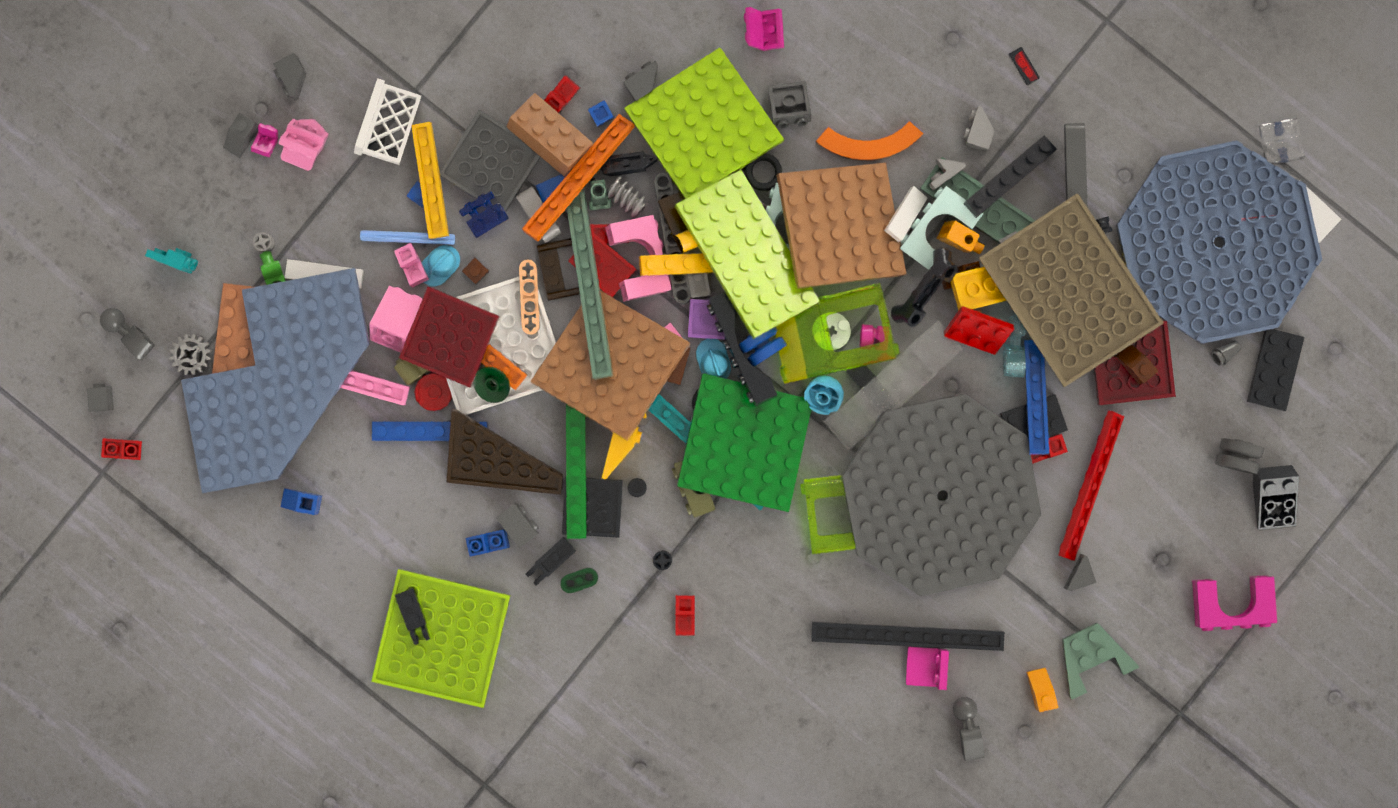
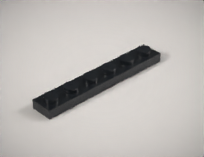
(1010, 176)

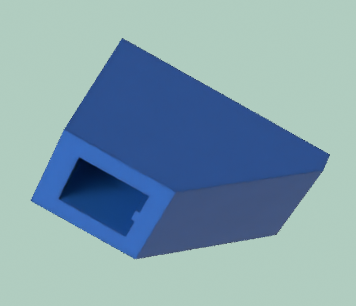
(301, 501)

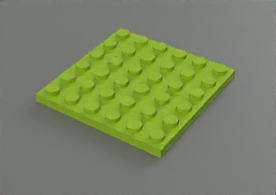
(704, 124)
(463, 644)

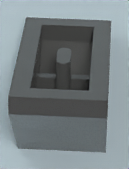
(1081, 574)

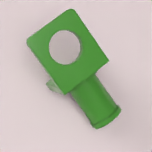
(271, 269)

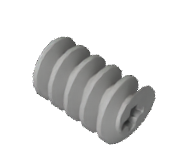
(626, 197)

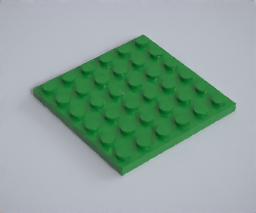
(744, 448)

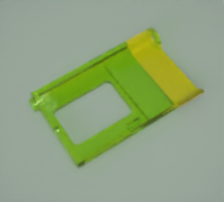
(809, 343)

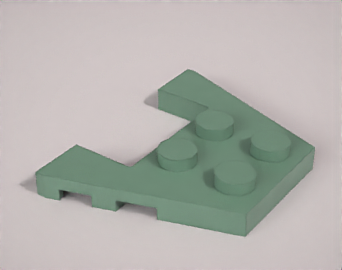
(1088, 649)

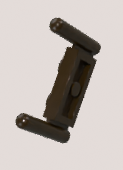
(552, 270)

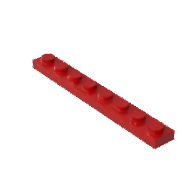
(1091, 485)

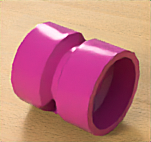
(871, 335)

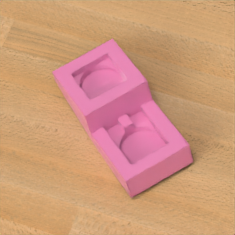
(411, 264)

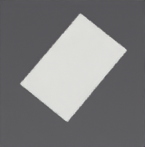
(1323, 216)

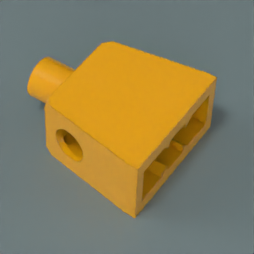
(960, 237)

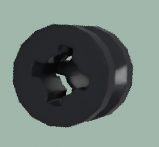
(1104, 224)
(662, 560)

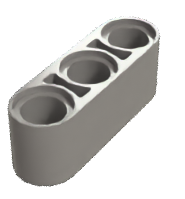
(531, 203)

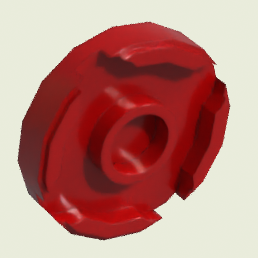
(433, 392)

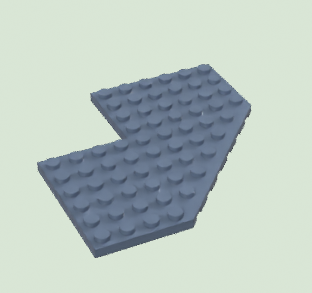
(303, 348)

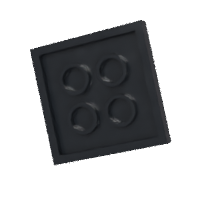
(602, 507)

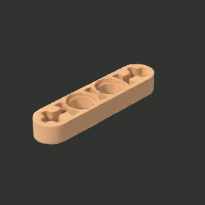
(526, 297)

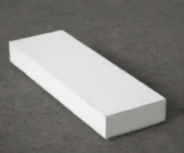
(906, 214)

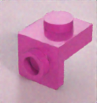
(265, 140)

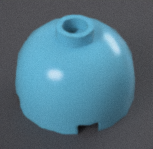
(824, 395)

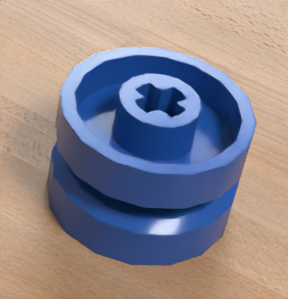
(762, 345)

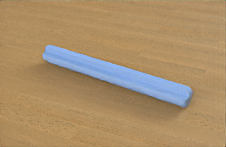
(404, 237)

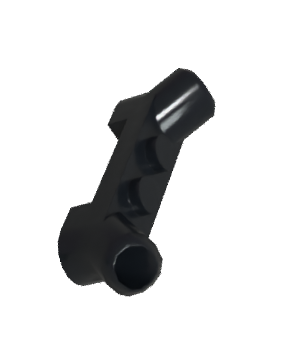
(941, 270)

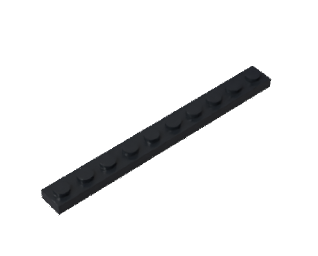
(907, 636)

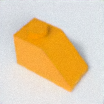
(1042, 690)

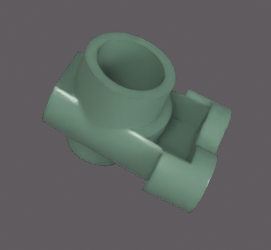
(599, 200)

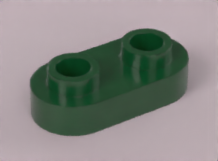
(579, 580)

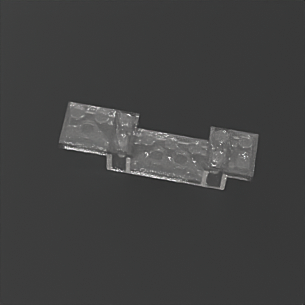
(893, 385)

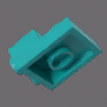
(177, 259)

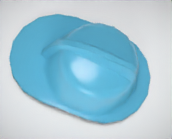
(441, 264)
(713, 358)

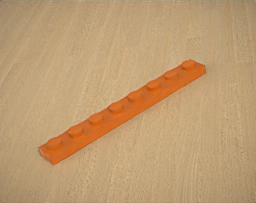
(578, 177)

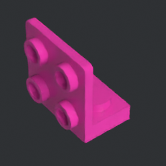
(927, 667)

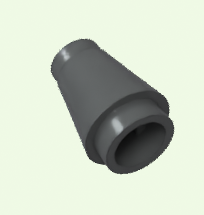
(1224, 353)

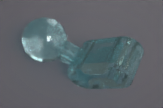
(1014, 354)

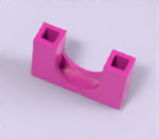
(1260, 610)

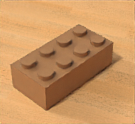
(549, 134)

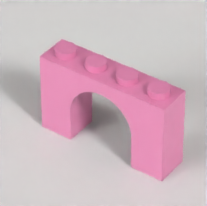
(644, 232)

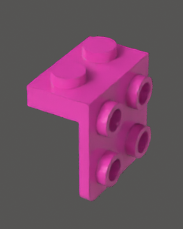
(764, 29)

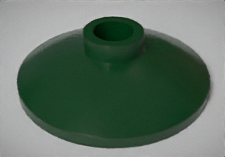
(487, 389)

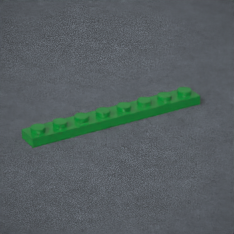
(576, 474)

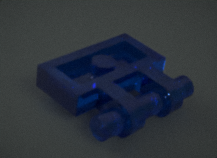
(487, 219)

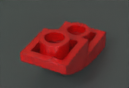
(121, 449)

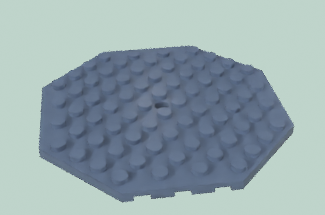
(1263, 260)

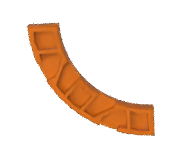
(871, 149)

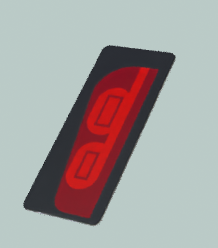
(1024, 66)

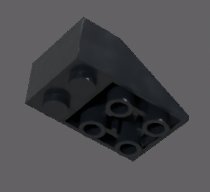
(1276, 497)

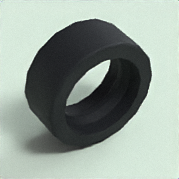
(763, 186)

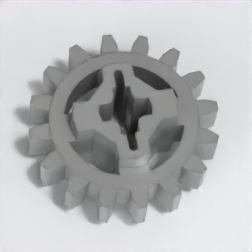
(183, 358)

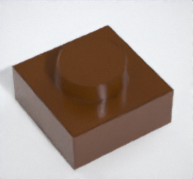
(475, 271)

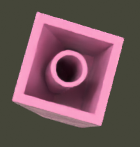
(394, 318)

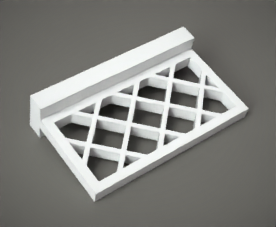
(372, 113)

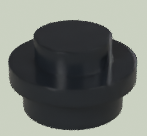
(637, 487)

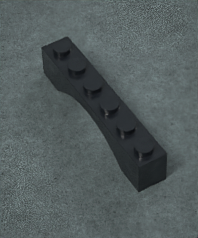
(758, 385)

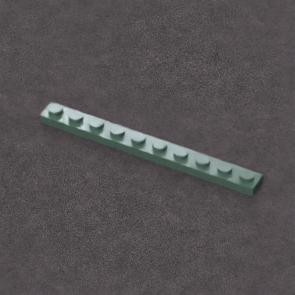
(589, 288)

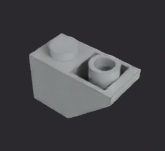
(980, 131)

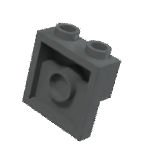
(789, 104)

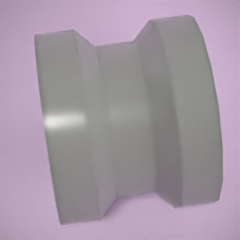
(260, 241)

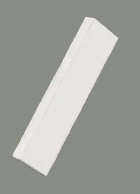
(301, 269)

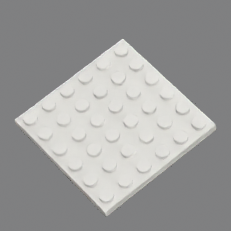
(509, 339)

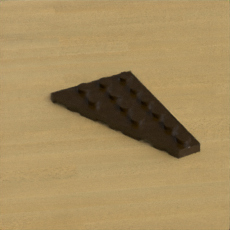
(489, 460)

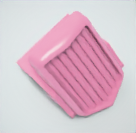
(302, 142)

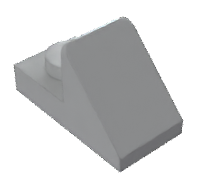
(949, 169)

